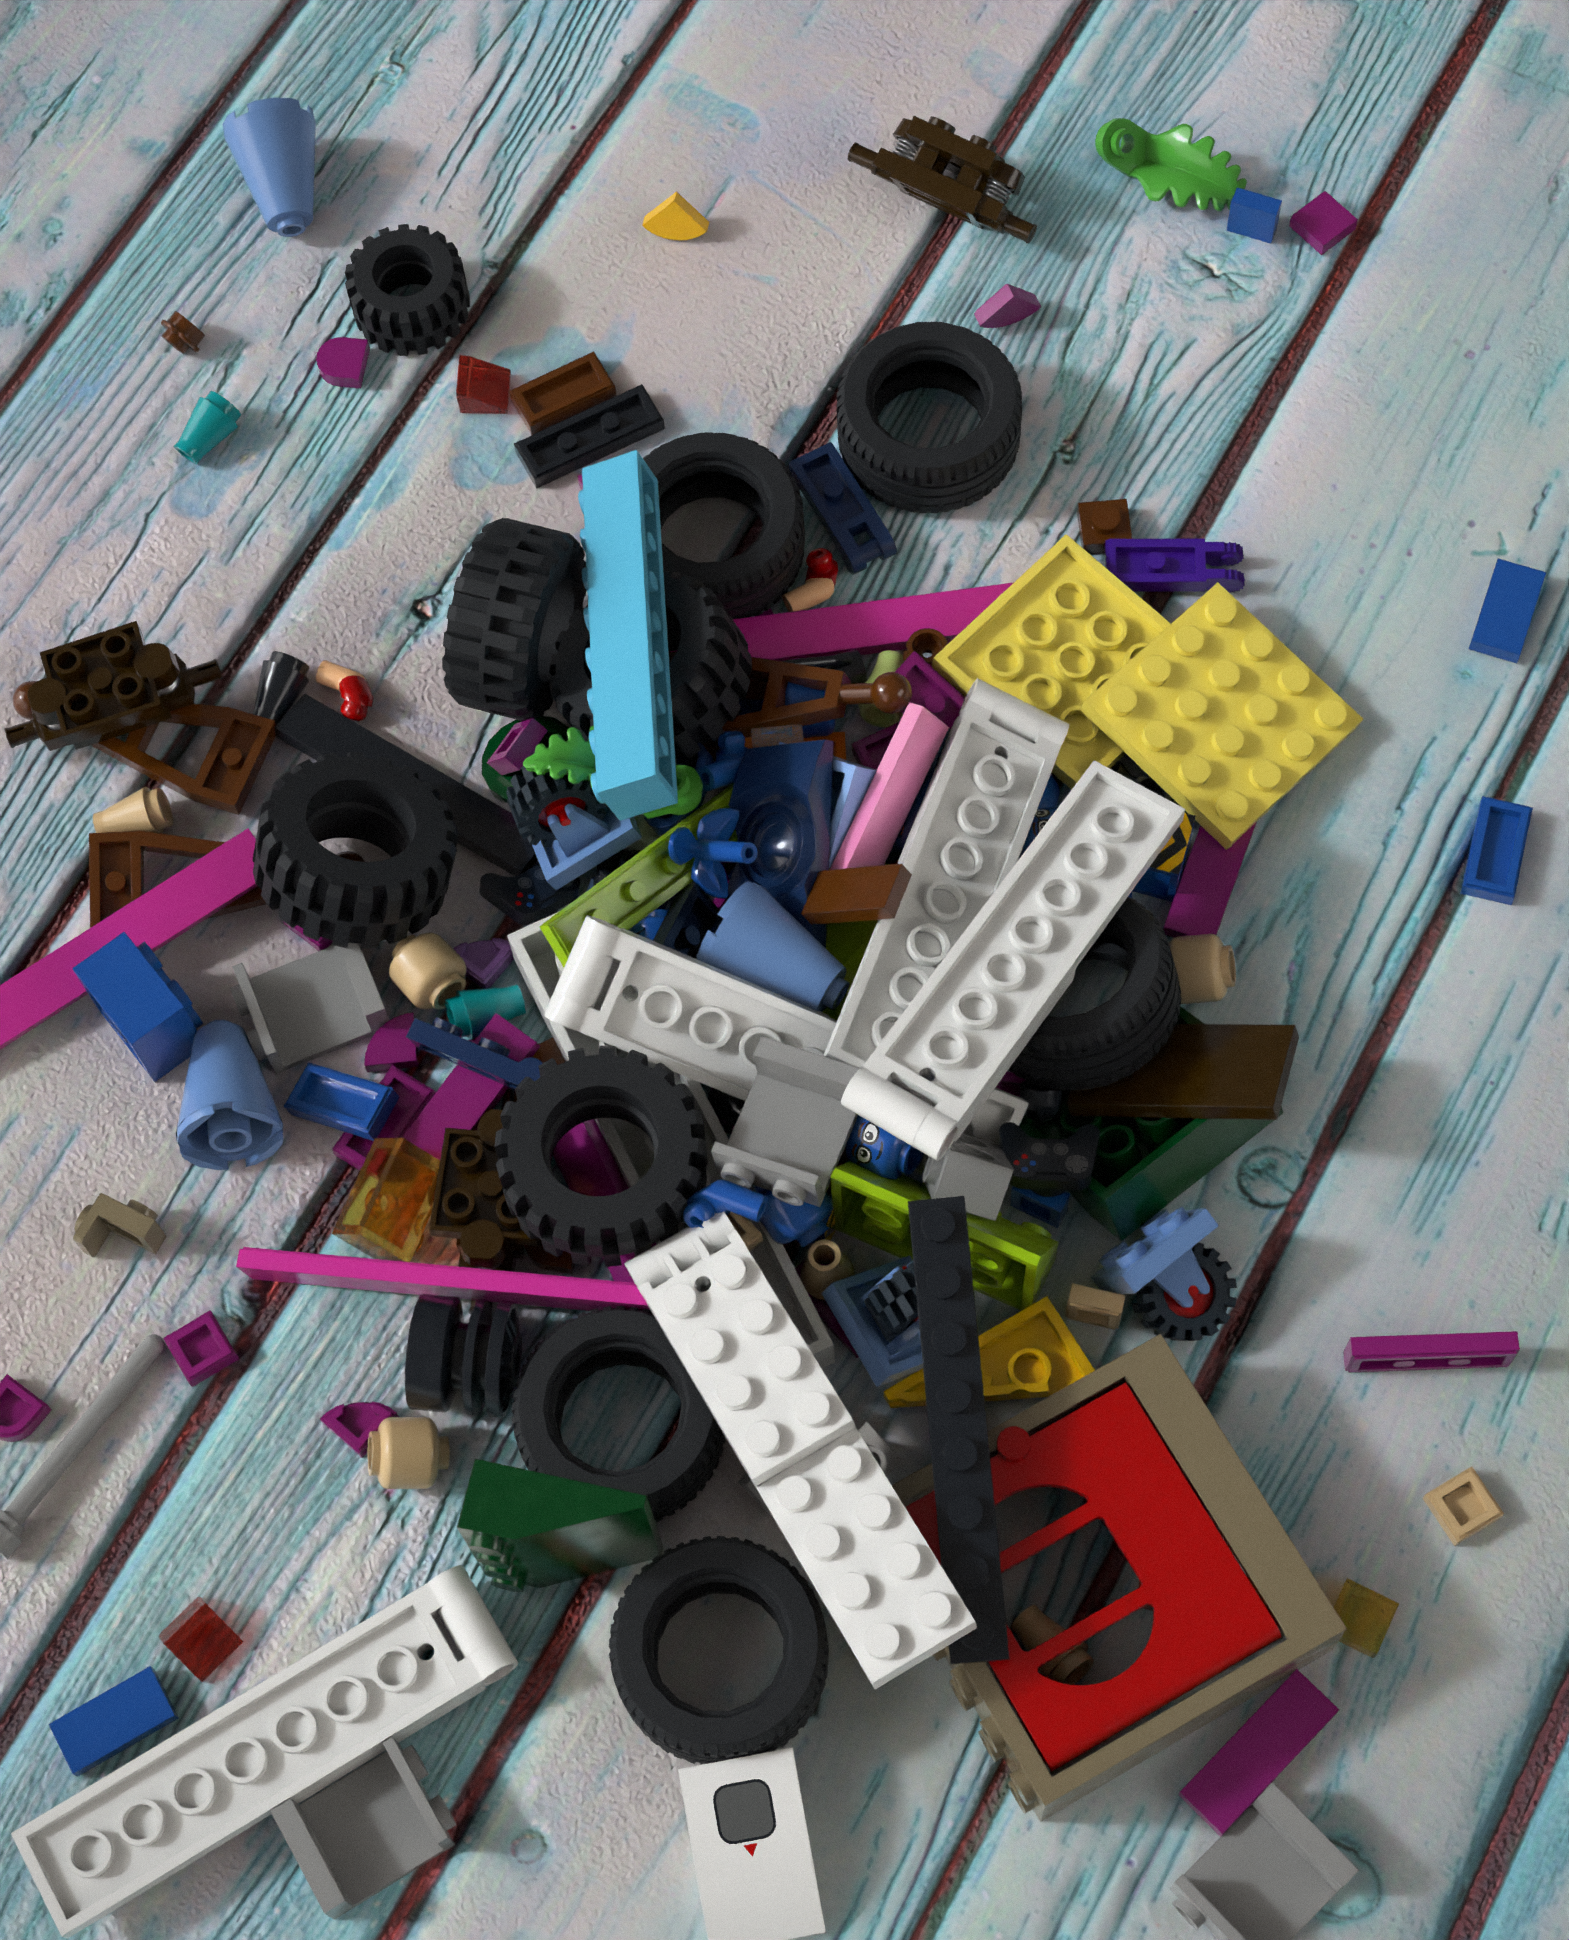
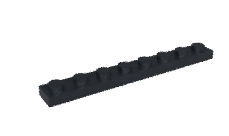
(958, 1423)

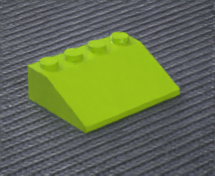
(1006, 1258)

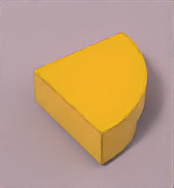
(676, 220)

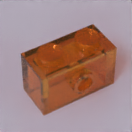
(390, 1201)

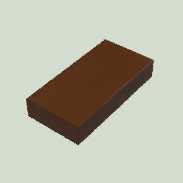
(563, 393)
(856, 894)

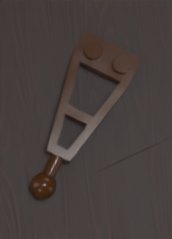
(888, 692)
(227, 768)
(118, 868)

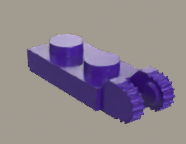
(1174, 564)

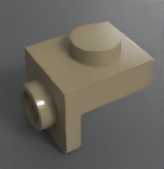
(130, 1221)

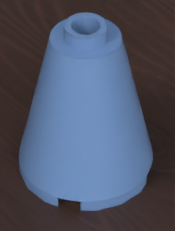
(276, 160)
(773, 950)
(226, 1102)

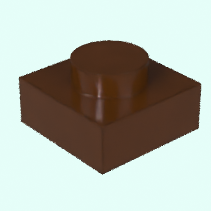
(1101, 522)

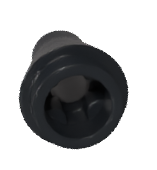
(279, 685)

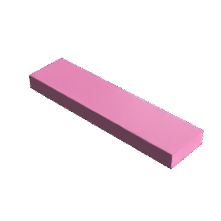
(892, 790)

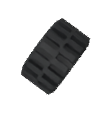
(400, 260)

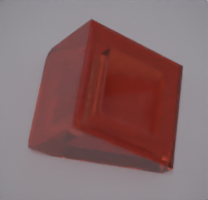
(482, 386)
(200, 1639)

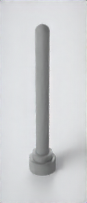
(74, 1442)

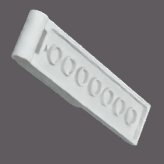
(957, 856)
(1012, 962)
(698, 1015)
(801, 1449)
(264, 1749)

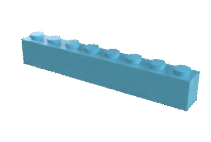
(627, 638)

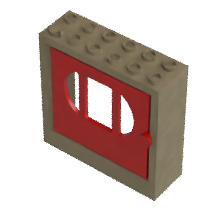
(1203, 1604)

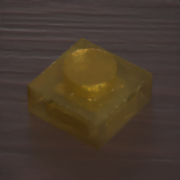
(1365, 1617)

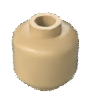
(1203, 967)
(427, 970)
(407, 1453)

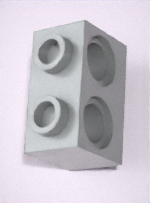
(970, 1170)

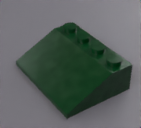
(1146, 1160)
(551, 1527)

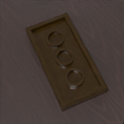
(1202, 1075)

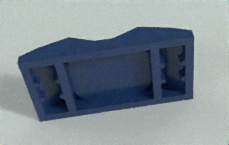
(787, 816)

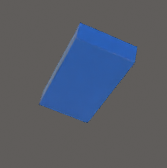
(1507, 610)
(1496, 850)
(341, 1101)
(113, 1721)

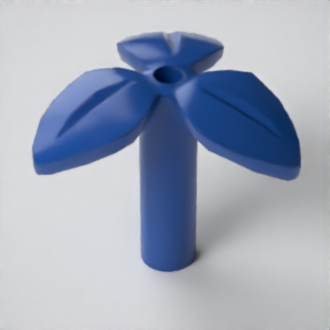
(711, 849)

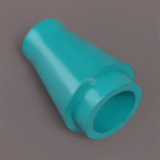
(208, 425)
(475, 1008)

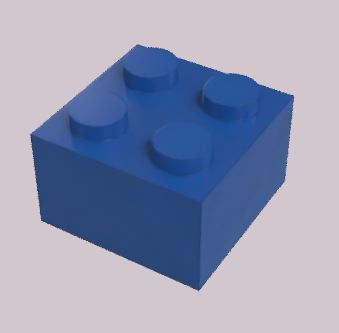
(141, 1003)

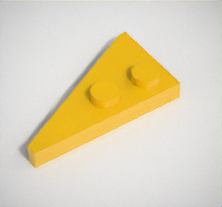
(1019, 1360)

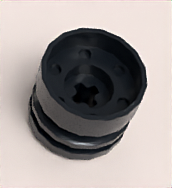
(456, 1355)

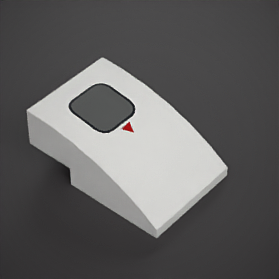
(752, 1848)

